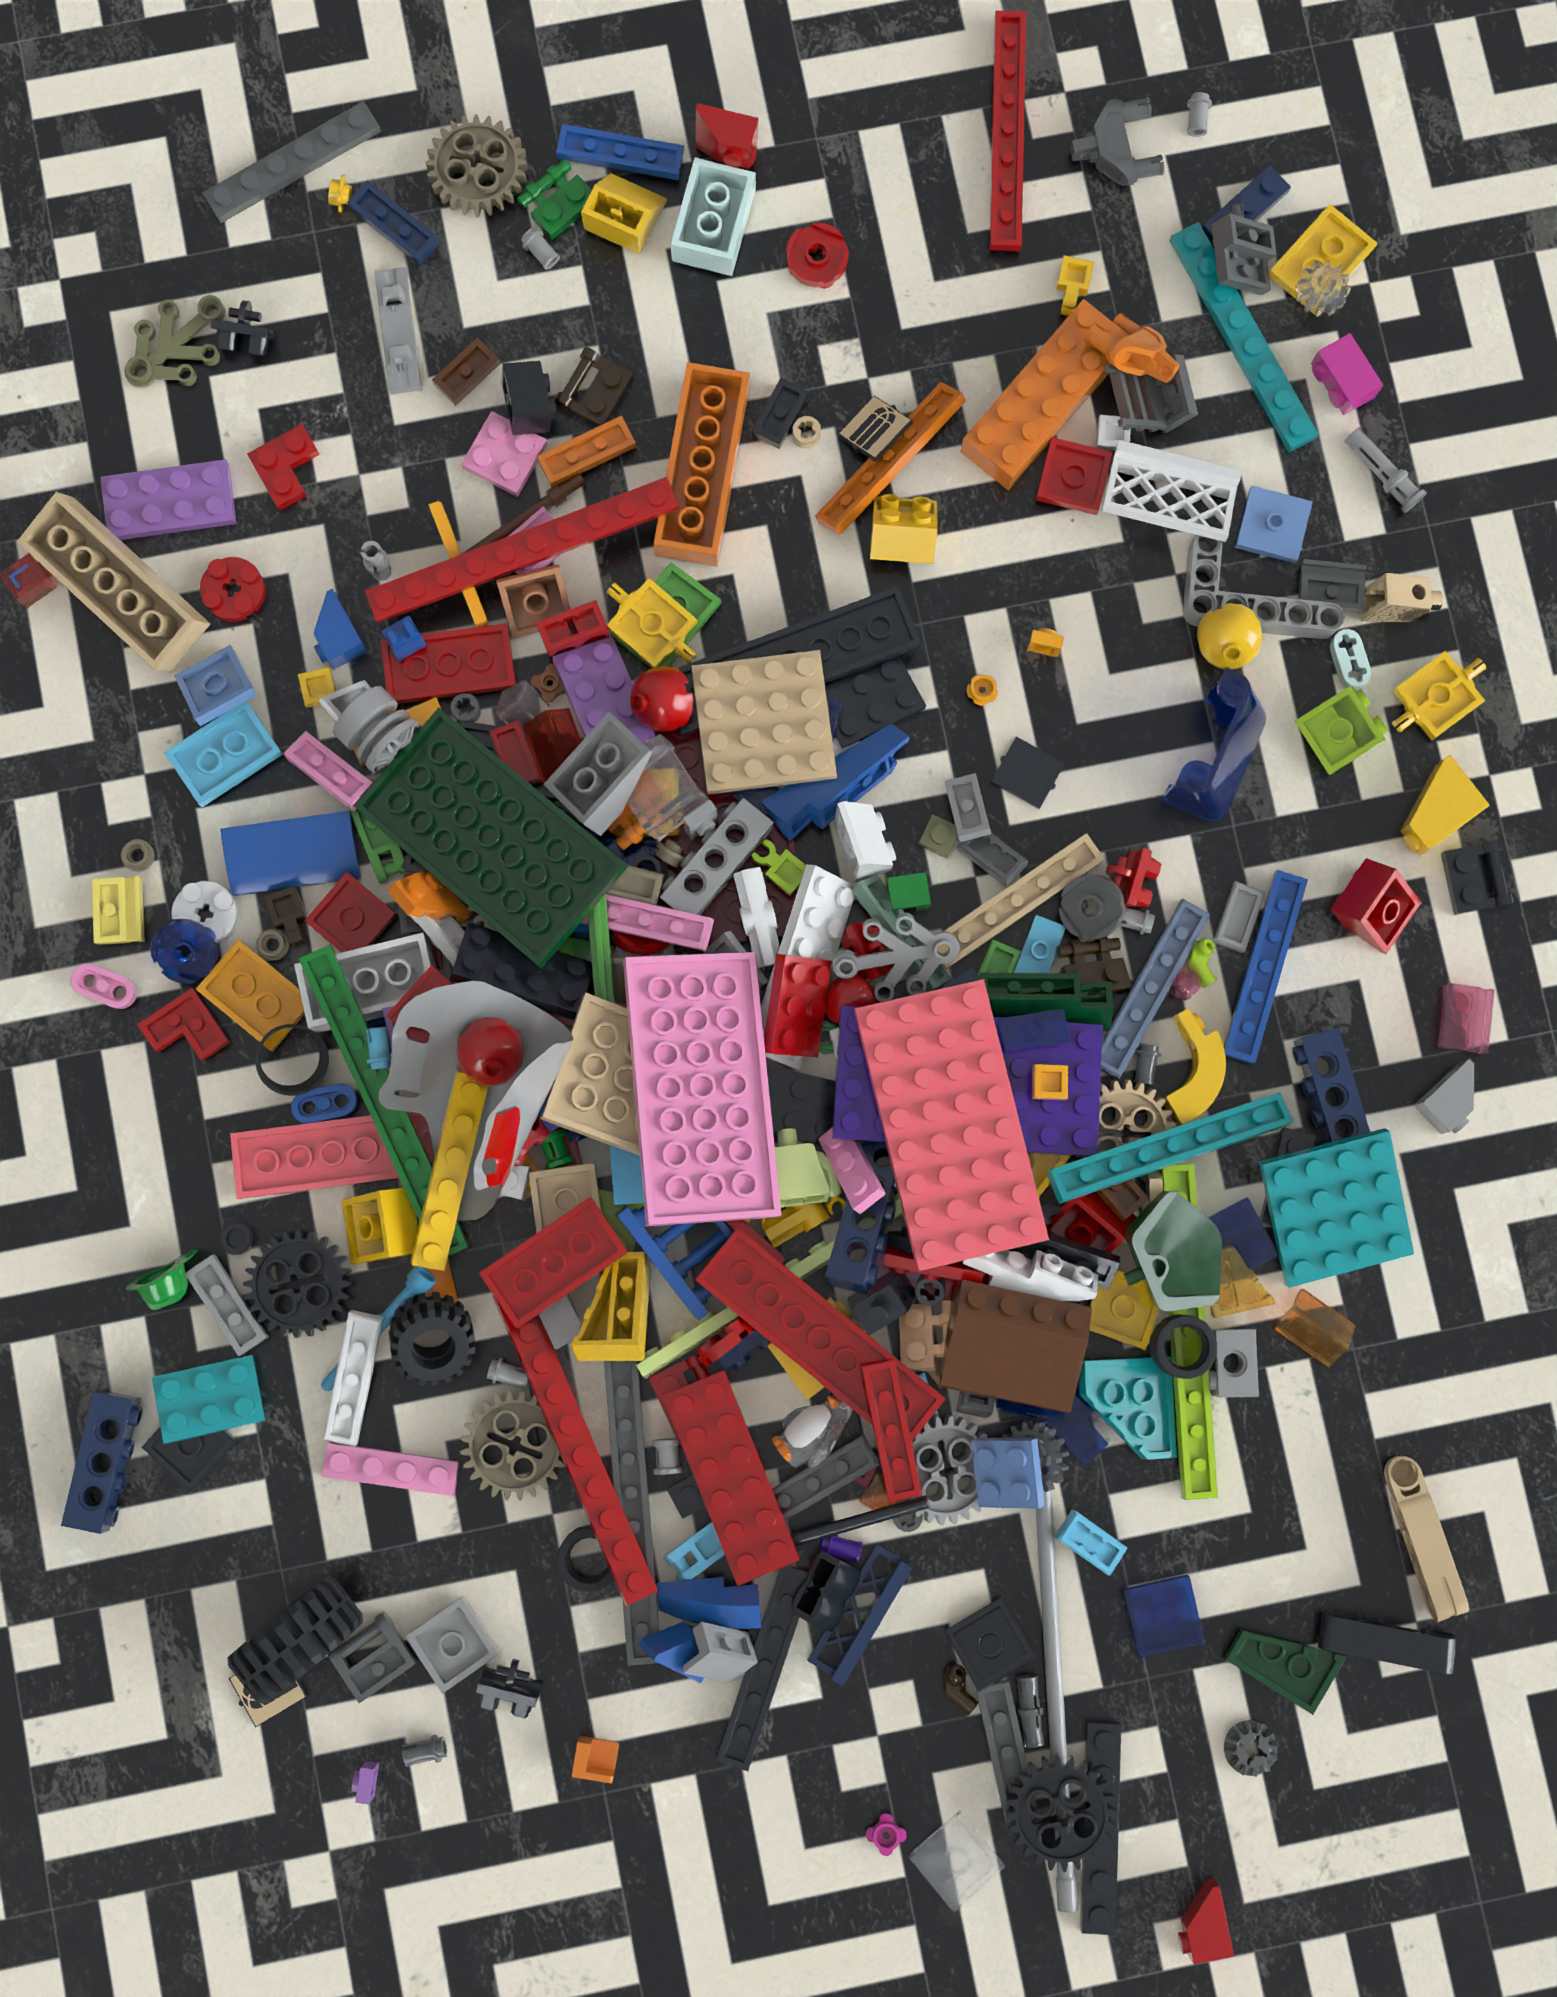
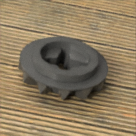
(1244, 1733)

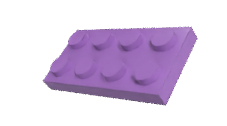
(168, 500)
(598, 684)

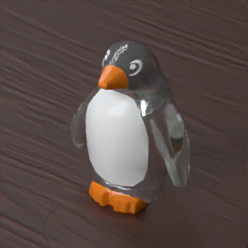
(812, 1432)

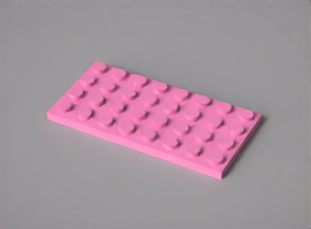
(701, 1088)

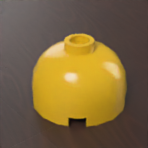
(1229, 636)

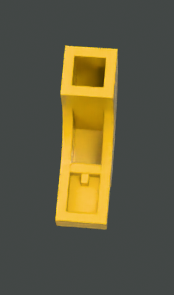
(1206, 1072)

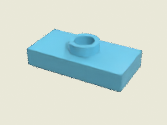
(1040, 946)
(1090, 1542)

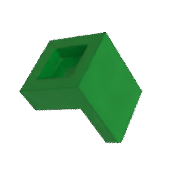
(909, 892)

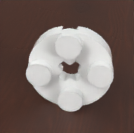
(220, 902)

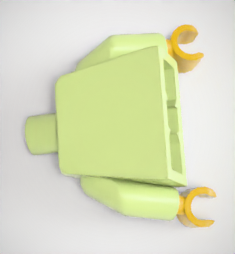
(804, 1174)

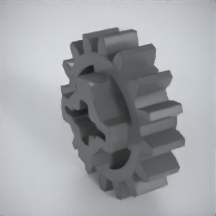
(1048, 1451)

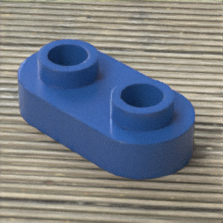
(325, 1103)

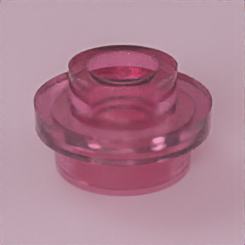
(1185, 985)

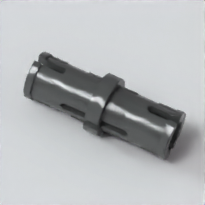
(1030, 1710)

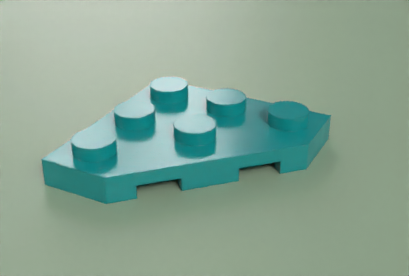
(1134, 1402)

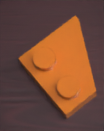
(427, 896)

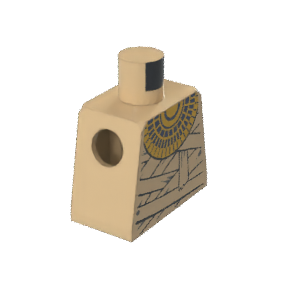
(1399, 598)

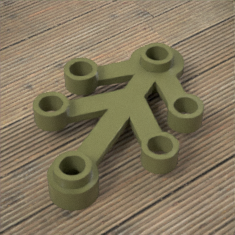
(171, 345)

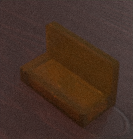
(1316, 1328)

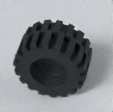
(438, 1361)

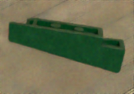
(1040, 992)

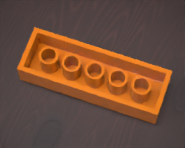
(1040, 399)
(703, 463)

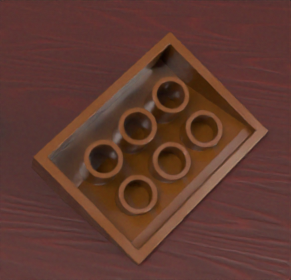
(1014, 1346)

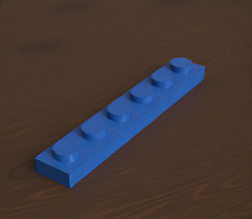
(1264, 966)

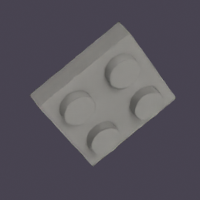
(452, 1644)

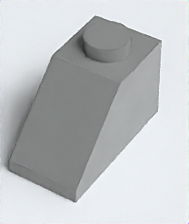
(1450, 1099)

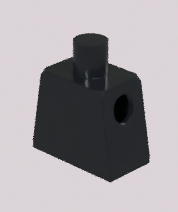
(883, 1301)

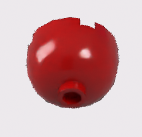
(661, 699)
(490, 1051)

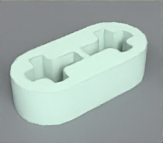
(1357, 658)

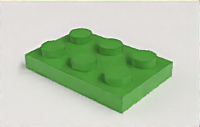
(691, 596)

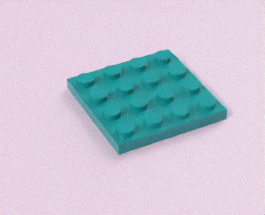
(1336, 1207)

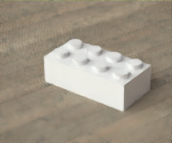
(376, 975)

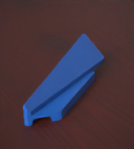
(857, 773)

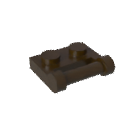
(602, 395)

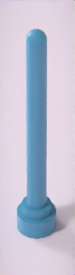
(418, 1281)

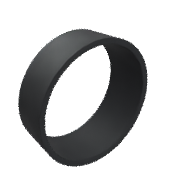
(310, 1083)

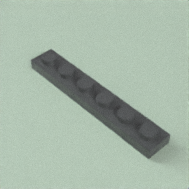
(292, 162)

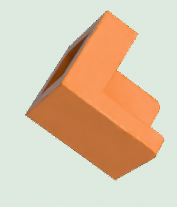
(595, 1759)

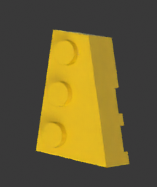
(618, 1315)

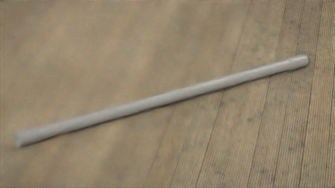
(1065, 1881)

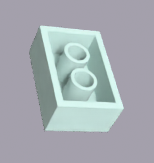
(713, 216)

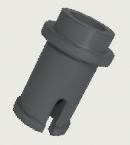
(1146, 1063)
(424, 1751)

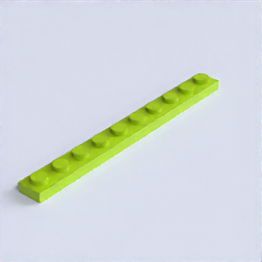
(1191, 1395)

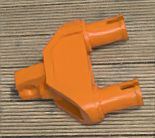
(1135, 354)

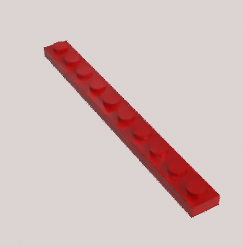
(521, 550)
(581, 1459)

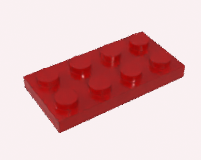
(452, 665)
(553, 1262)

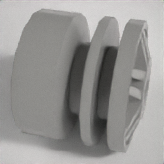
(375, 728)

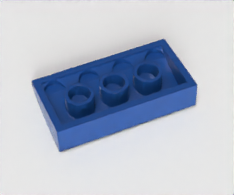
(290, 853)

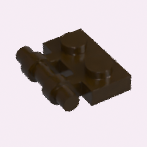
(1103, 969)

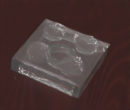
(956, 1861)

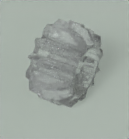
(1323, 288)

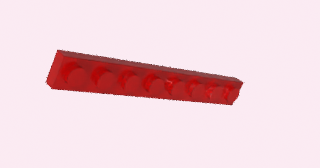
(1007, 131)

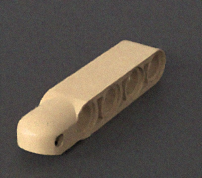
(1425, 1539)

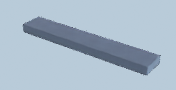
(1151, 987)

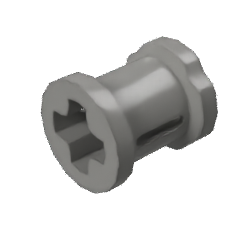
(667, 1456)

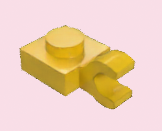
(1074, 280)

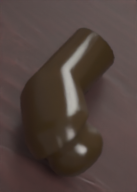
(956, 1688)

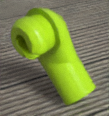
(1199, 959)

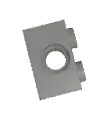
(1244, 1379)

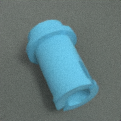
(378, 1048)

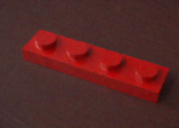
(891, 1430)

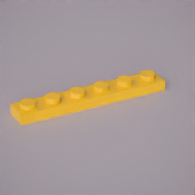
(449, 1173)

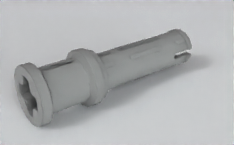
(1394, 480)

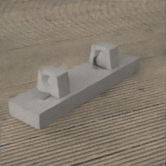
(398, 331)

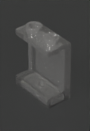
(663, 791)

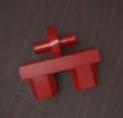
(1130, 875)
(856, 941)

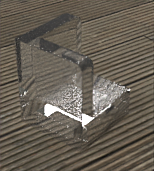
(520, 703)

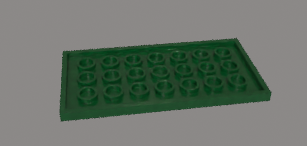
(491, 837)

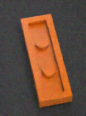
(586, 451)

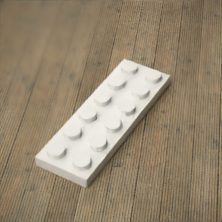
(813, 930)

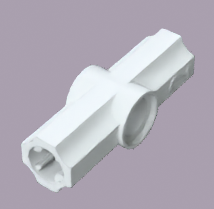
(757, 916)

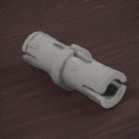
(372, 560)

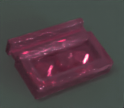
(1466, 1018)

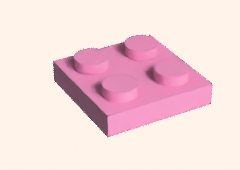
(503, 457)

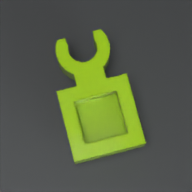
(784, 870)

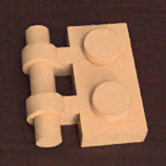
(917, 1336)

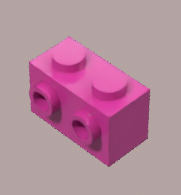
(1346, 374)

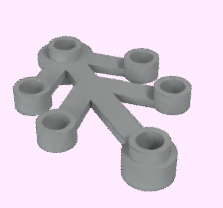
(901, 955)

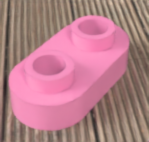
(105, 986)

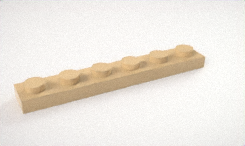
(1023, 896)

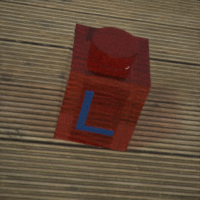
(28, 580)

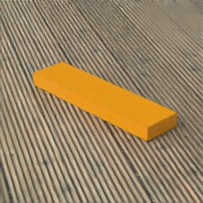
(453, 550)

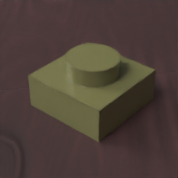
(939, 836)

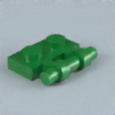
(563, 206)

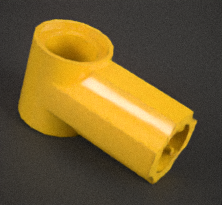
(794, 1221)

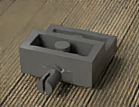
(1243, 251)

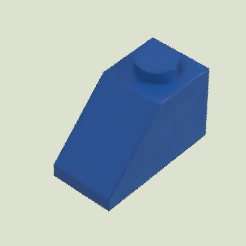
(336, 634)
(672, 1647)

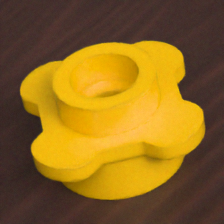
(339, 193)

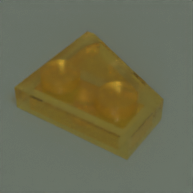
(1238, 1287)

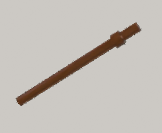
(554, 497)

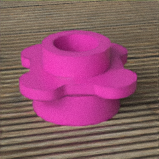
(888, 1844)

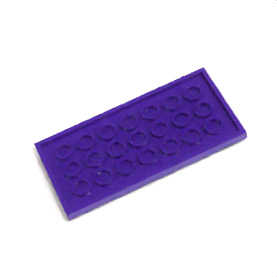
(1047, 1125)

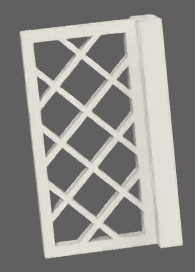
(1174, 472)

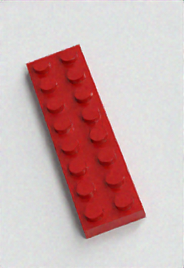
(808, 1328)

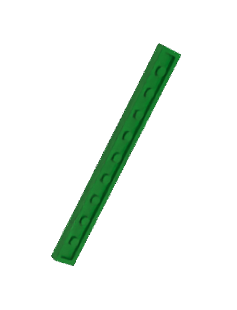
(393, 1125)

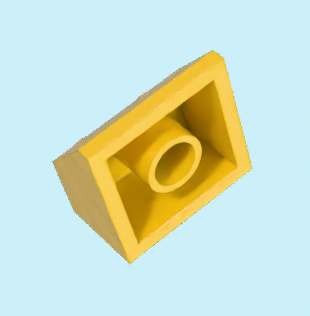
(379, 1225)

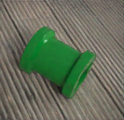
(556, 1150)

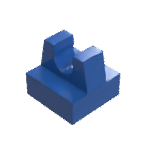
(404, 638)

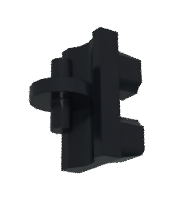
(228, 331)
(509, 1685)

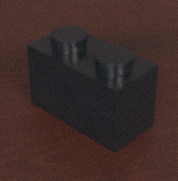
(527, 397)

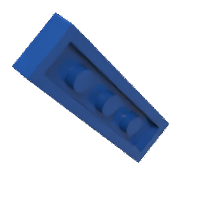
(620, 152)

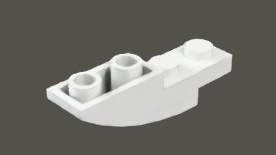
(1042, 1276)

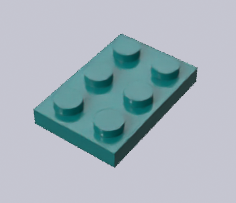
(208, 1399)

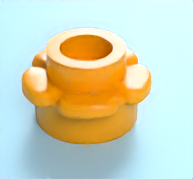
(990, 689)

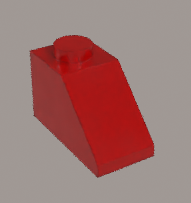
(1205, 1926)

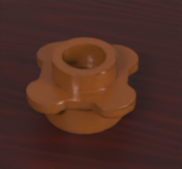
(540, 681)

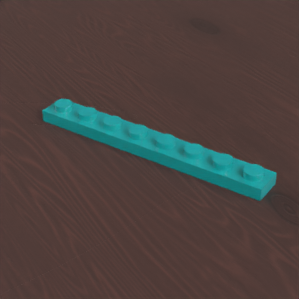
(1244, 339)
(1169, 1147)

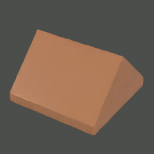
(532, 598)

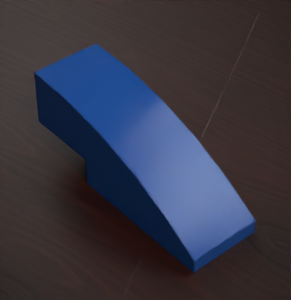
(711, 1602)

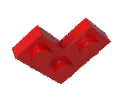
(278, 458)
(188, 1018)

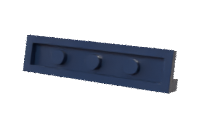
(870, 1621)

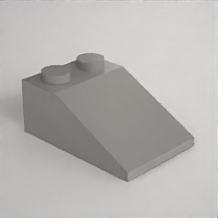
(600, 774)

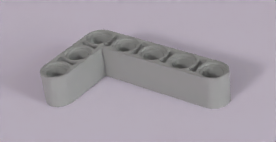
(1277, 607)

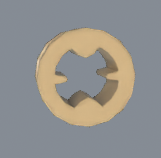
(816, 430)

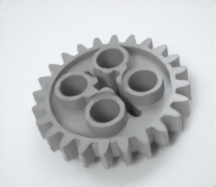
(962, 1465)

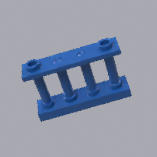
(677, 1271)

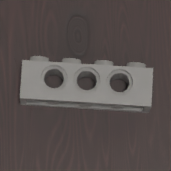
(742, 817)

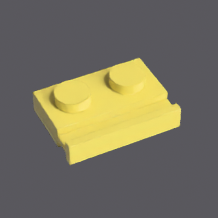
(118, 910)

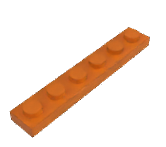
(875, 476)

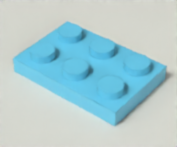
(223, 753)

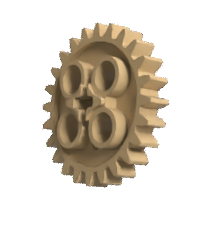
(1126, 1104)

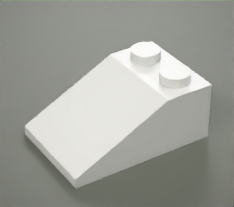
(862, 840)

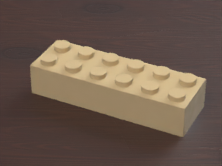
(113, 582)

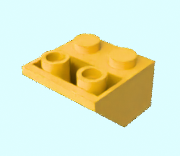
(622, 212)
(904, 529)

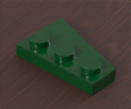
(1286, 1667)

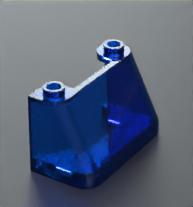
(1208, 788)

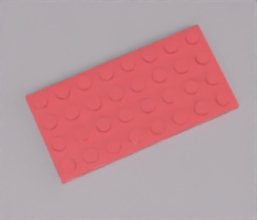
(950, 1125)

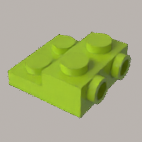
(1342, 729)

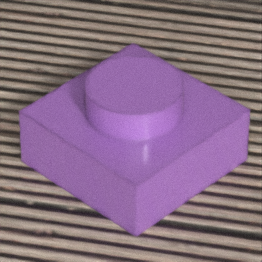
(365, 1782)

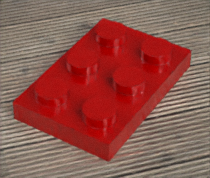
(797, 1005)

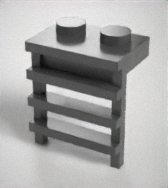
(1151, 403)

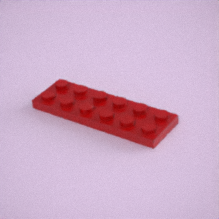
(731, 1477)

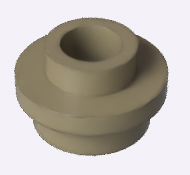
(129, 851)
(670, 852)
(264, 940)

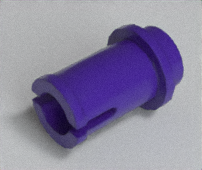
(841, 1548)

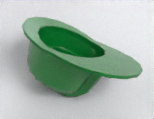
(164, 1284)

